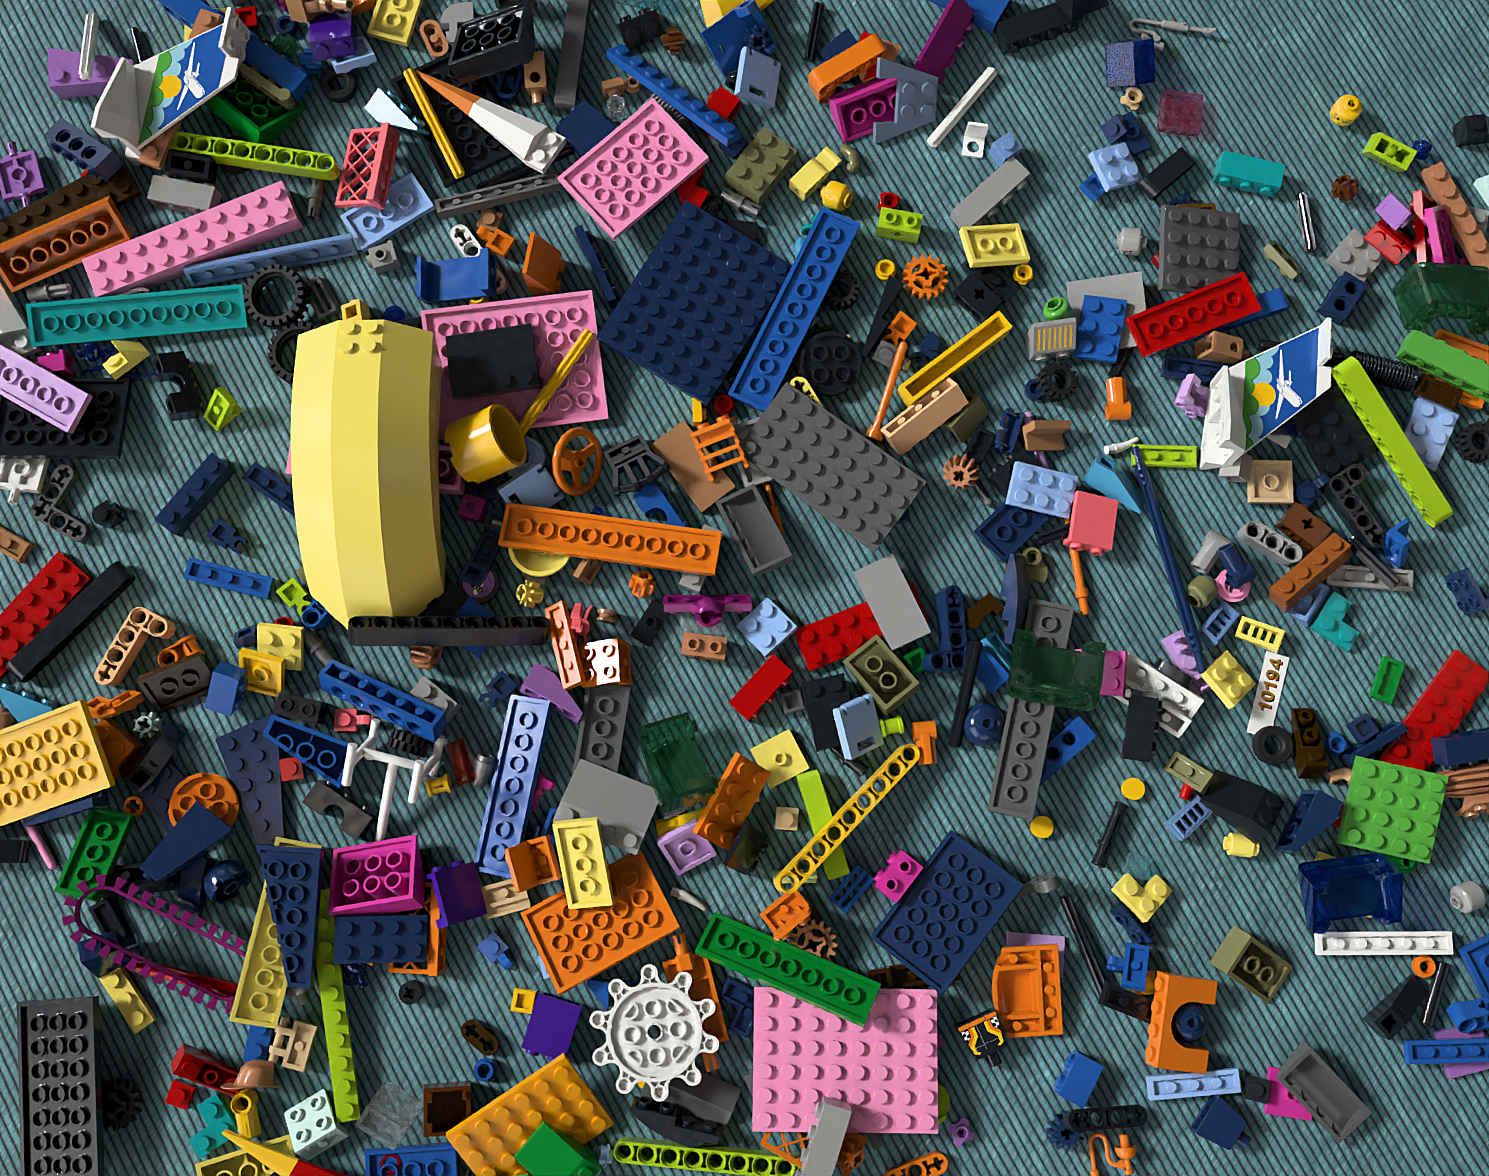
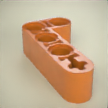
(845, 66)

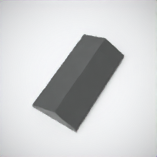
(708, 1100)

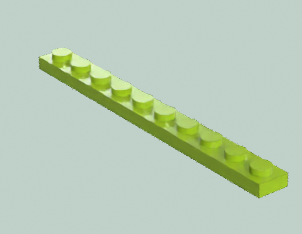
(336, 1019)

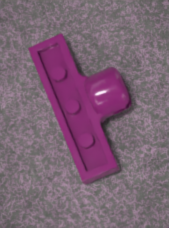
(707, 607)

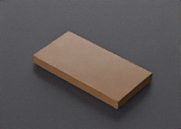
(680, 453)

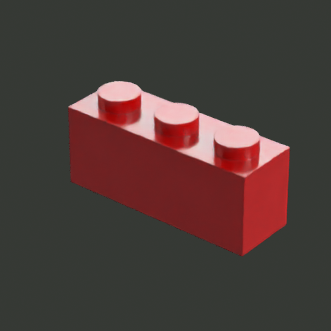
(761, 688)

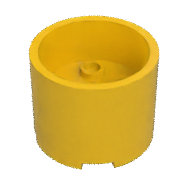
(486, 443)

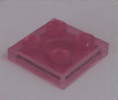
(1180, 113)

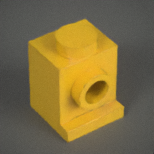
(355, 310)

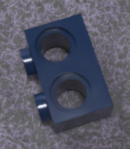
(1339, 296)

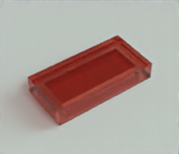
(460, 762)

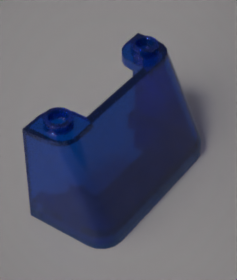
(1350, 889)

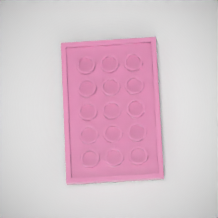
(633, 169)

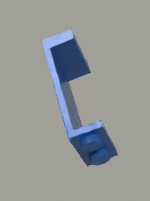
(457, 278)

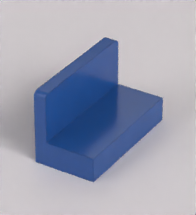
(1397, 544)
(990, 672)

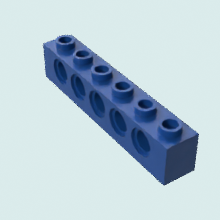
(383, 700)

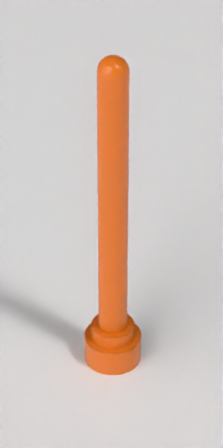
(874, 431)

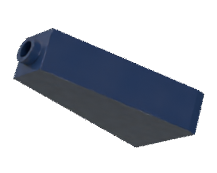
(186, 842)

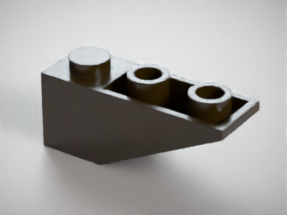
(1308, 750)

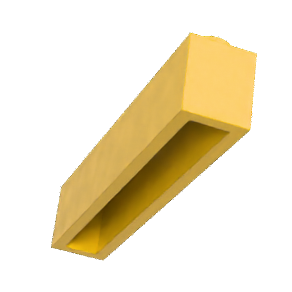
(955, 358)

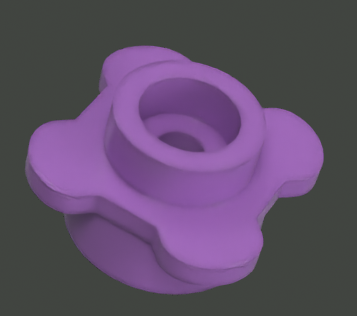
(956, 1127)

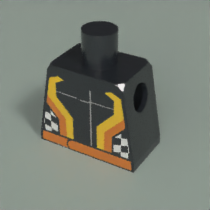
(983, 1036)

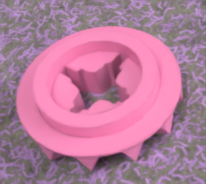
(1235, 594)

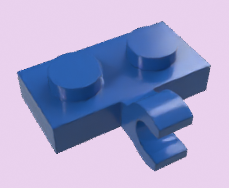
(1133, 966)

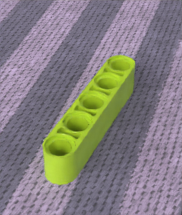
(819, 814)

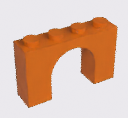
(1170, 993)

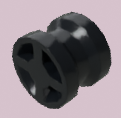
(415, 989)

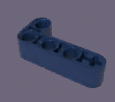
(946, 629)

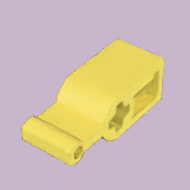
(814, 173)

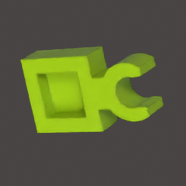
(294, 594)

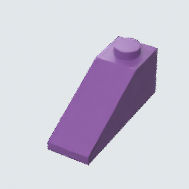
(545, 685)

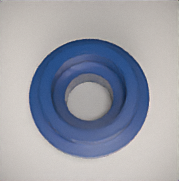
(485, 1077)

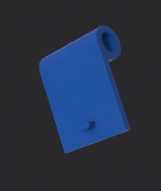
(729, 34)

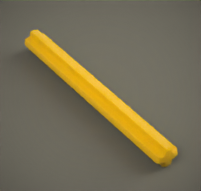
(434, 123)
(555, 380)

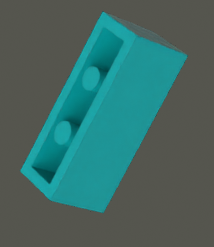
(1248, 173)

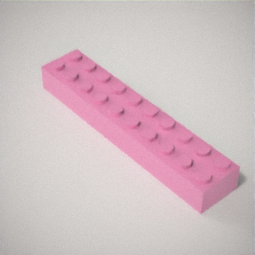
(194, 240)

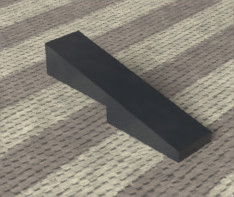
(879, 325)

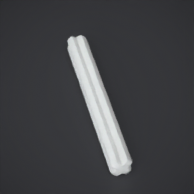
(88, 46)
(962, 107)

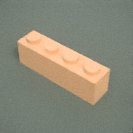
(924, 416)

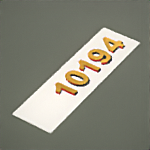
(1268, 692)

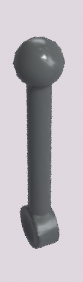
(988, 501)

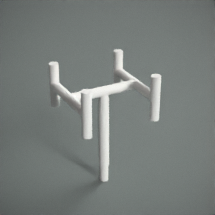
(419, 768)

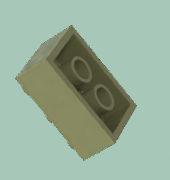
(761, 166)

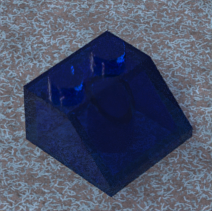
(1130, 62)

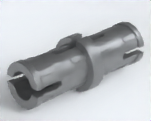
(741, 203)

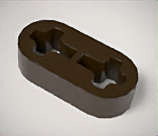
(476, 1041)

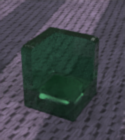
(284, 45)

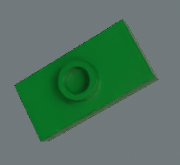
(1387, 680)

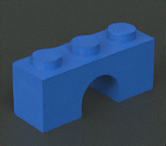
(653, 500)

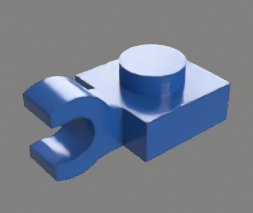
(494, 948)

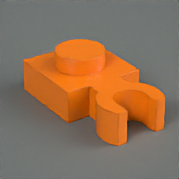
(900, 327)

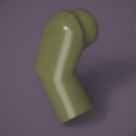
(853, 157)

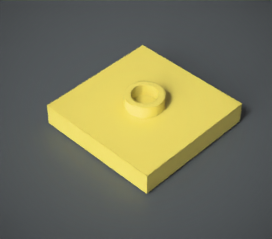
(780, 757)

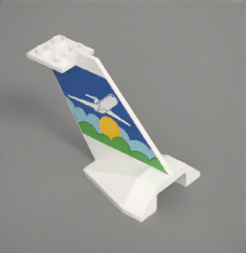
(167, 87)
(1263, 394)

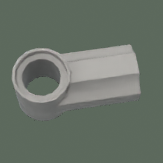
(1207, 554)

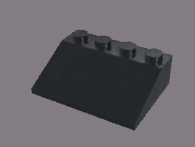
(493, 43)
(492, 362)

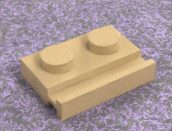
(503, 899)

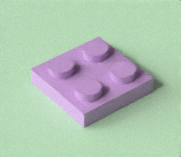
(685, 848)

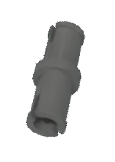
(315, 199)
(317, 647)

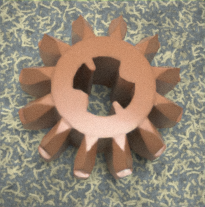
(969, 471)
(425, 656)

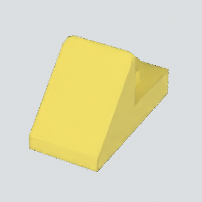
(129, 356)

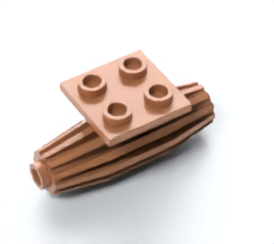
(1471, 784)

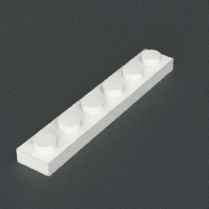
(1384, 943)

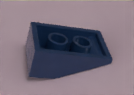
(1309, 817)

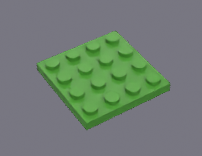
(1392, 809)

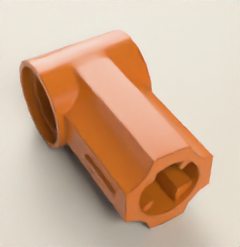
(1117, 405)
(924, 736)

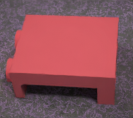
(1092, 523)

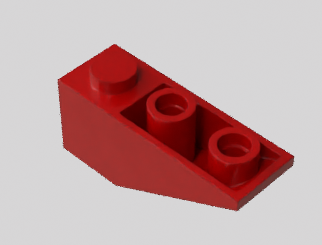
(204, 1069)

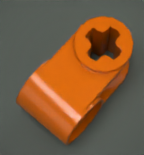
(181, 649)

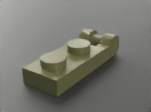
(267, 86)

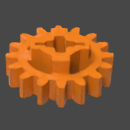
(917, 282)

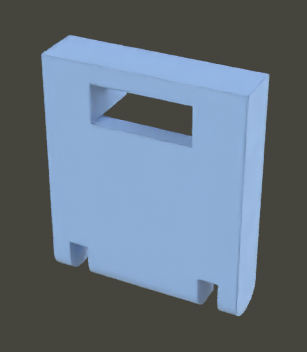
(760, 73)
(532, 487)
(858, 725)

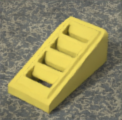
(1279, 633)

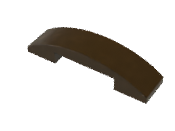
(896, 976)

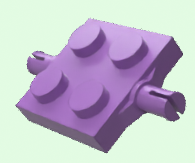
(21, 175)

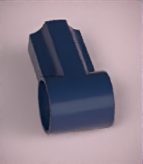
(1238, 571)

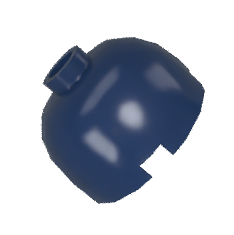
(983, 724)
(225, 879)
(1189, 1022)

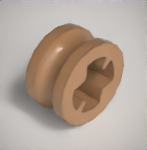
(606, 615)

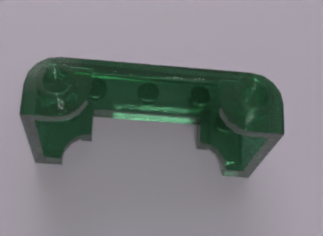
(1055, 673)
(675, 764)

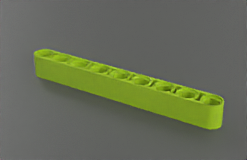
(257, 152)
(1392, 441)
(703, 1163)

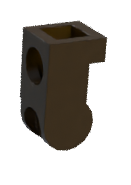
(982, 608)

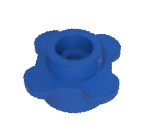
(1341, 744)

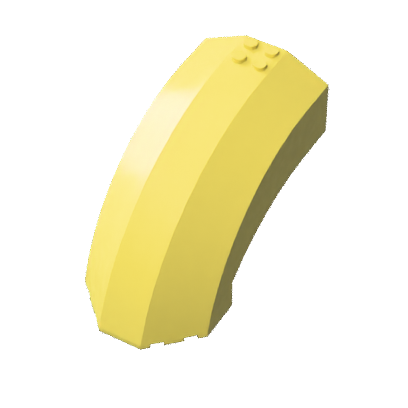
(368, 467)

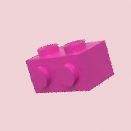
(897, 875)

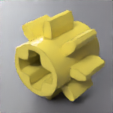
(530, 593)

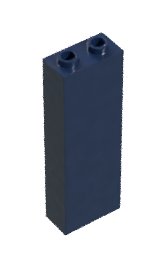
(585, 129)

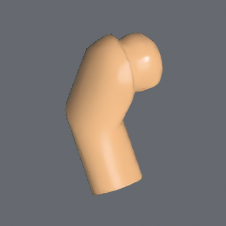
(1339, 774)

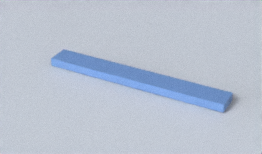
(290, 256)

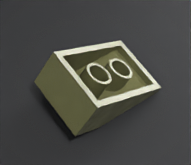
(882, 675)
(1251, 964)

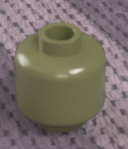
(1201, 591)

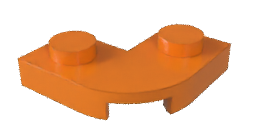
(104, 708)

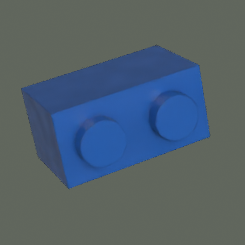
(226, 689)
(1078, 1078)

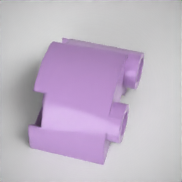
(1192, 397)

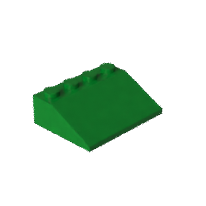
(252, 112)

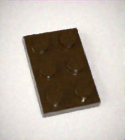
(177, 682)

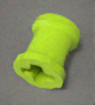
(891, 726)

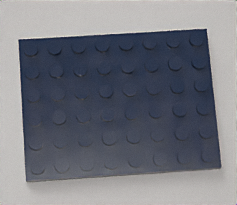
(695, 303)

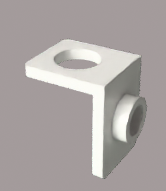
(975, 133)

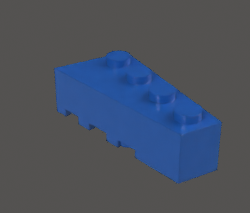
(312, 748)

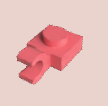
(350, 719)

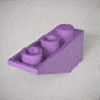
(1394, 211)

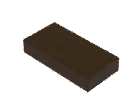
(1437, 392)

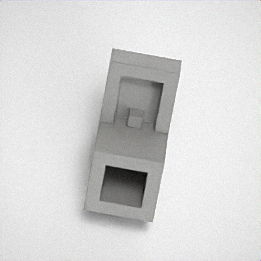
(454, 16)

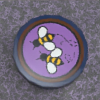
(486, 592)

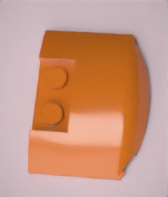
(1028, 990)

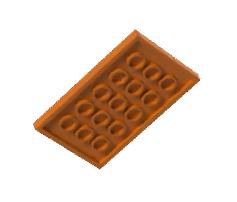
(593, 939)

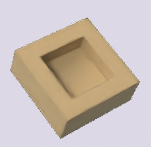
(786, 818)

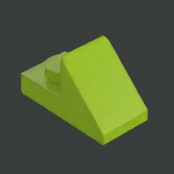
(221, 409)

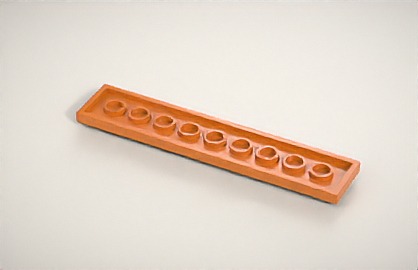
(610, 539)

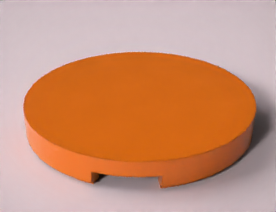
(209, 790)

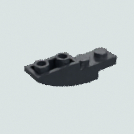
(665, 1121)

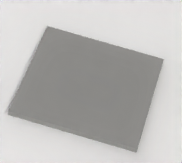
(1121, 286)

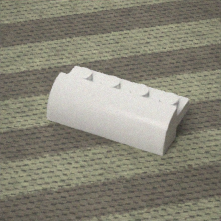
(1177, 701)

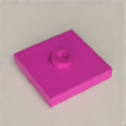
(1282, 1101)

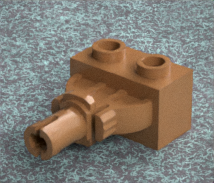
(309, 9)

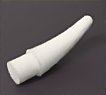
(1119, 447)
(686, 897)

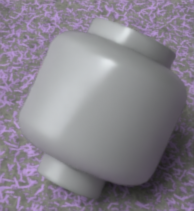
(1131, 241)
(1468, 896)

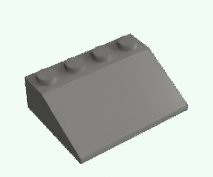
(619, 802)

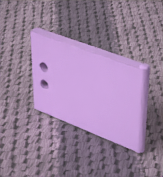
(1022, 939)

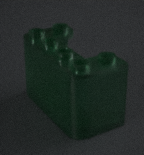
(1444, 291)

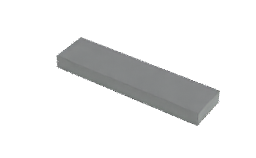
(1362, 577)

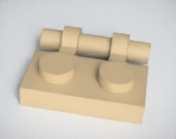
(299, 1045)

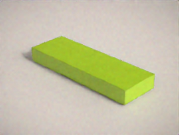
(1167, 456)

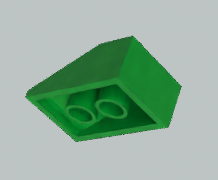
(556, 1154)

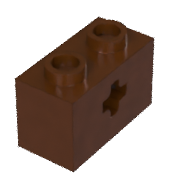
(1292, 524)

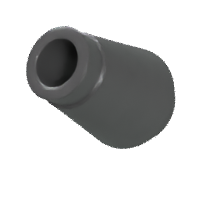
(483, 768)

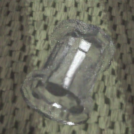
(616, 114)

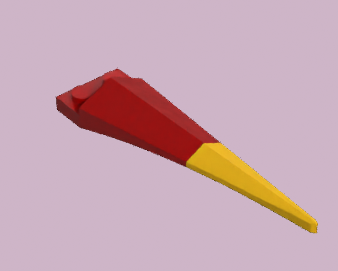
(277, 1161)

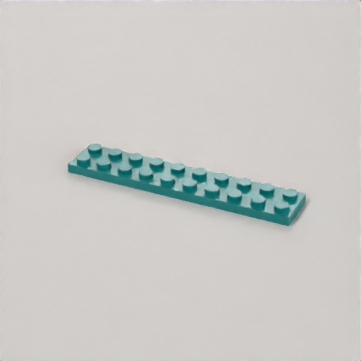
(137, 315)

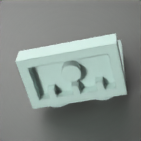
(314, 1126)

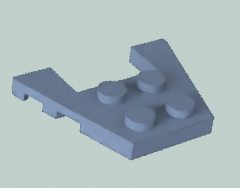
(914, 99)

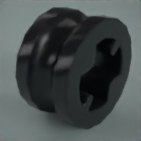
(731, 81)

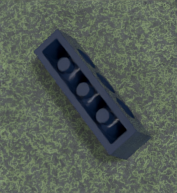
(83, 150)

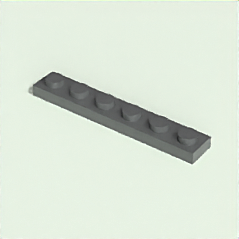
(497, 195)

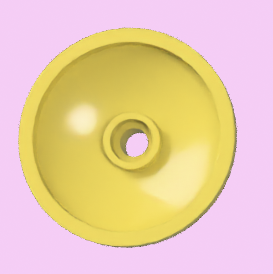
(537, 563)

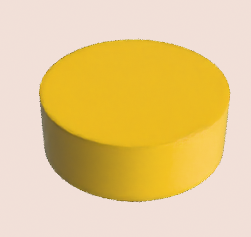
(1132, 788)
(1041, 827)

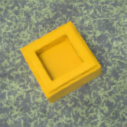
(523, 1000)

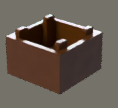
(445, 1106)

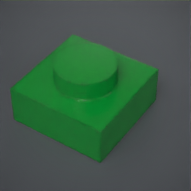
(913, 660)

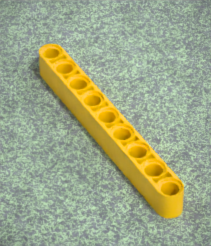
(840, 825)

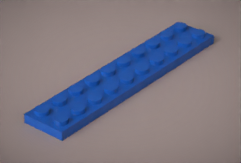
(794, 309)

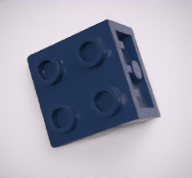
(1467, 592)

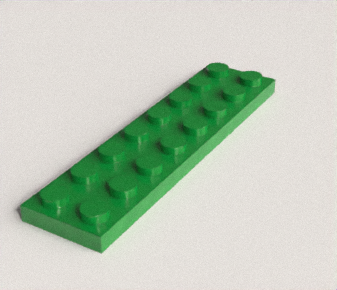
(788, 969)

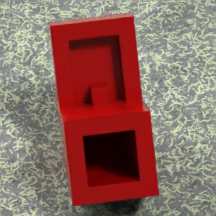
(691, 191)

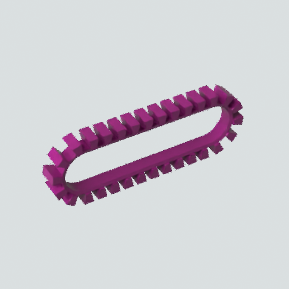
(132, 965)

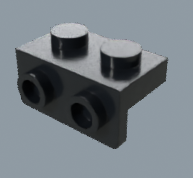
(640, 28)

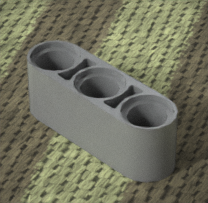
(1280, 543)

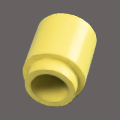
(1239, 845)

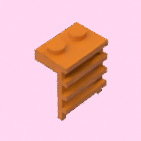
(709, 434)

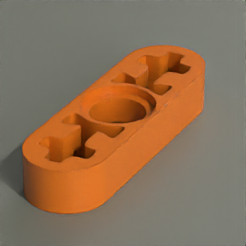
(918, 1161)

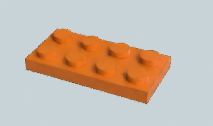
(732, 801)

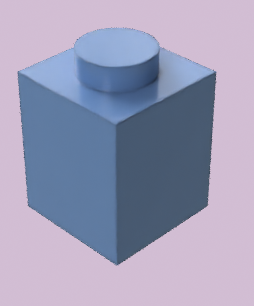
(1005, 148)

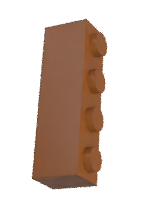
(1310, 572)

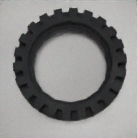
(258, 283)
(279, 343)

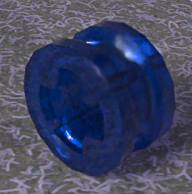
(1422, 148)

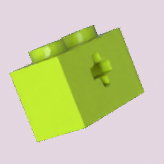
(1389, 152)
(899, 225)

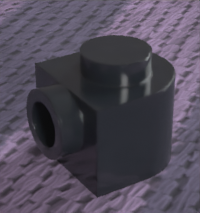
(107, 514)

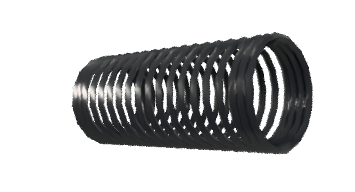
(1404, 374)

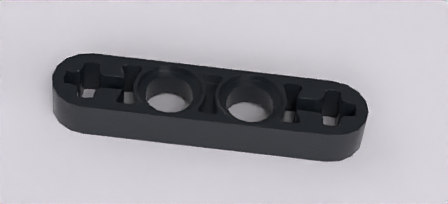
(1105, 1118)

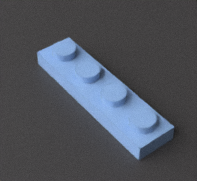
(1193, 1084)

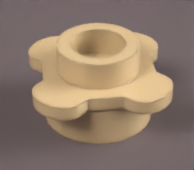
(1134, 93)

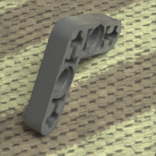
(53, 511)
(1041, 883)

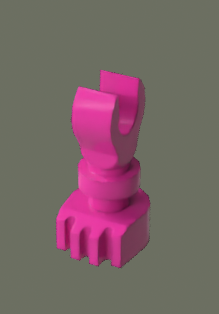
(543, 782)

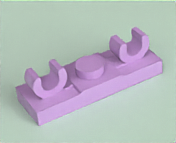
(1179, 652)

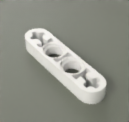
(473, 243)

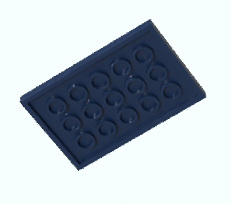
(947, 912)

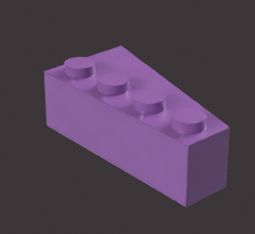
(65, 76)

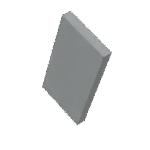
(892, 602)

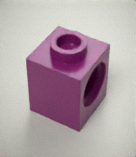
(473, 509)

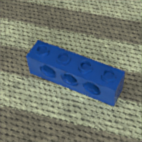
(1081, 736)

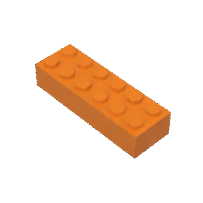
(62, 243)

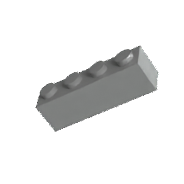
(991, 194)
(825, 1138)

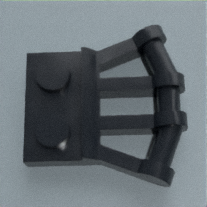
(628, 455)

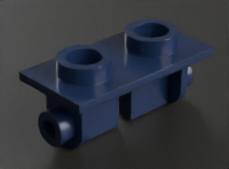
(1007, 438)
(1138, 931)

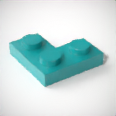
(1330, 625)
(218, 1118)

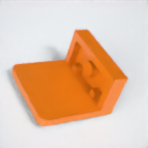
(532, 863)
(786, 914)

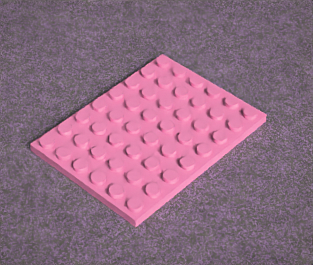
(556, 326)
(879, 1069)

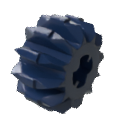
(1058, 1137)

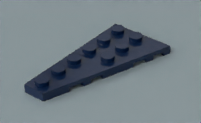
(256, 778)
(294, 901)

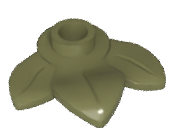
(1036, 569)

